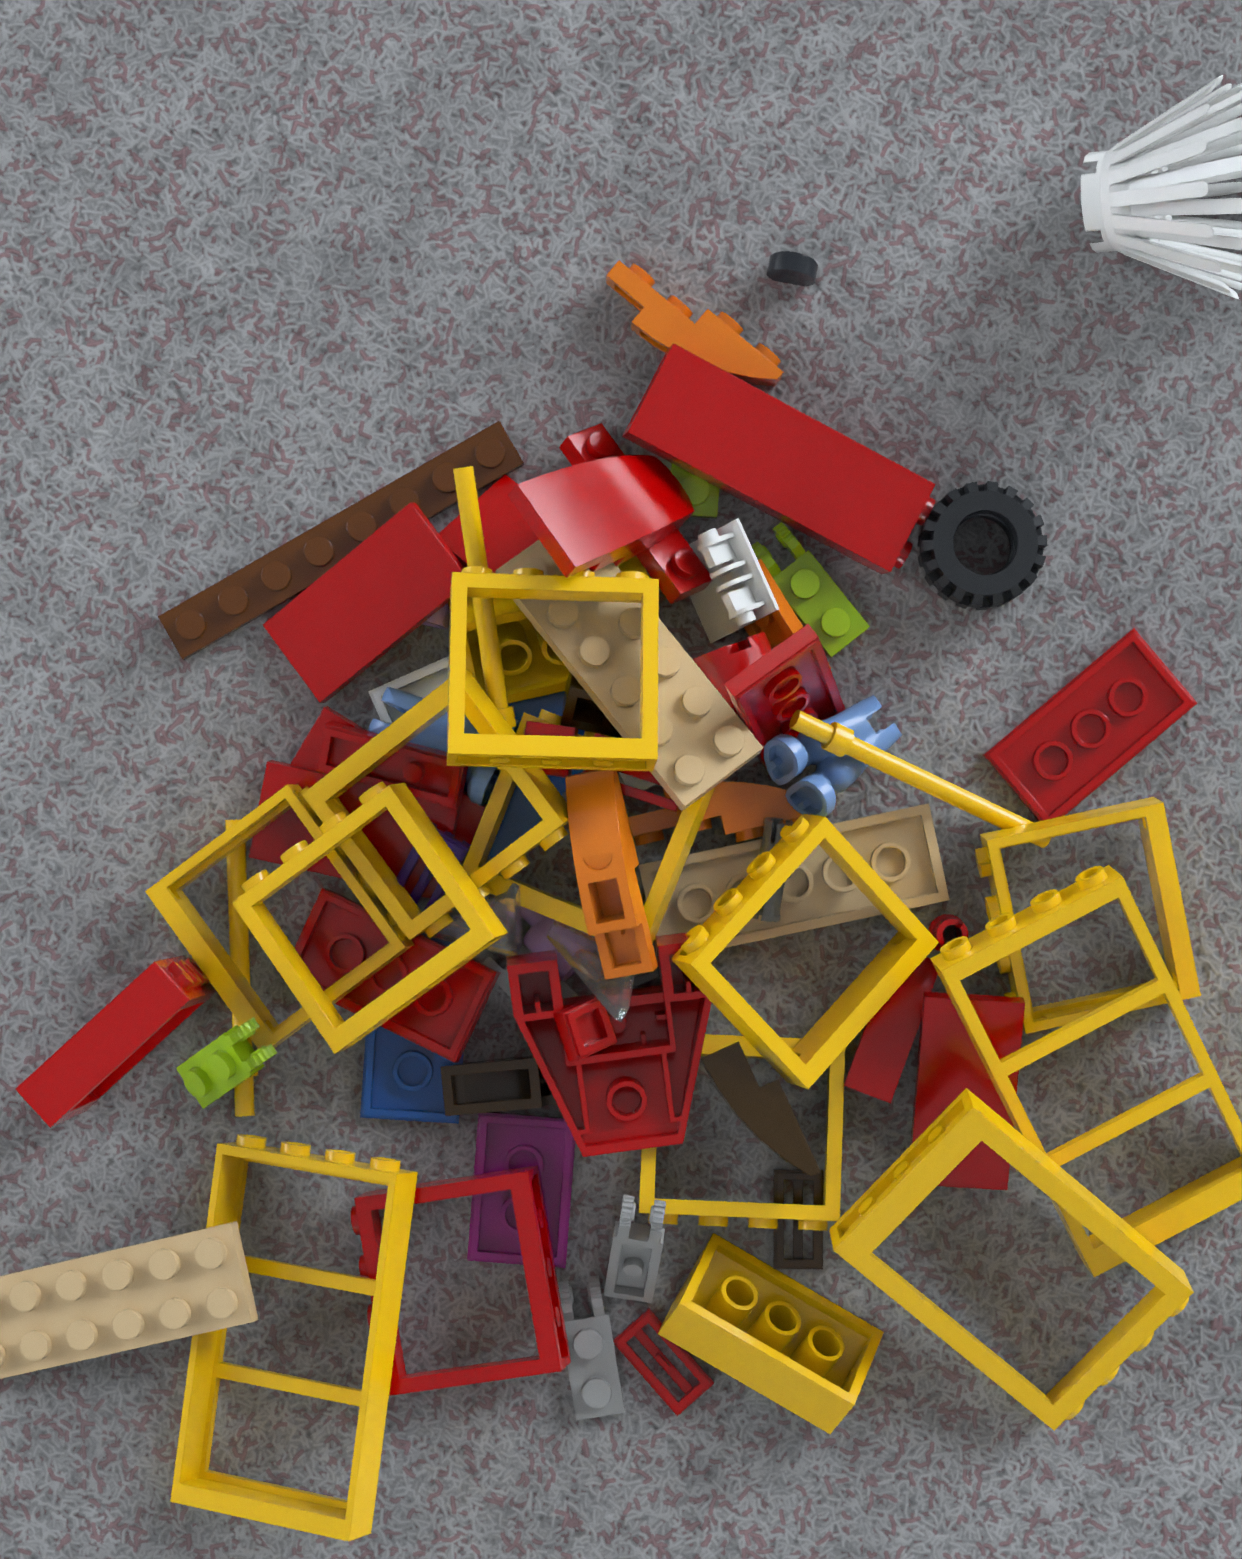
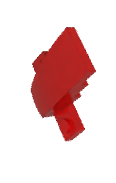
(611, 511)

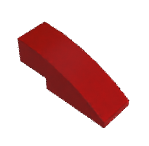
(890, 1037)

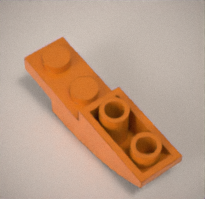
(710, 338)
(738, 804)
(606, 873)

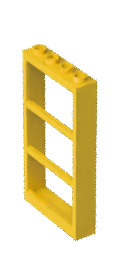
(1012, 932)
(263, 1501)

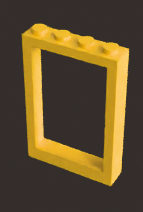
(923, 1168)

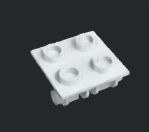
(738, 585)

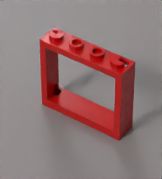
(116, 1039)
(538, 1270)

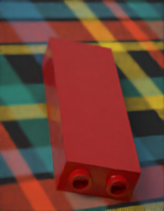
(780, 461)

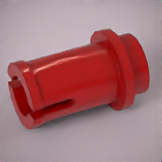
(941, 922)

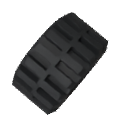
(1012, 516)

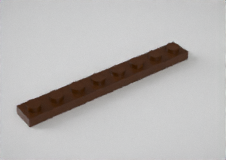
(308, 556)

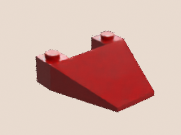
(640, 1086)

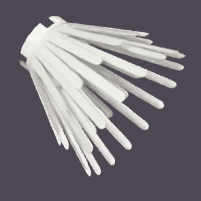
(1165, 174)

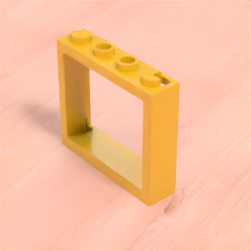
(553, 751)
(531, 781)
(443, 865)
(1164, 888)
(559, 908)
(214, 959)
(861, 998)
(762, 1214)

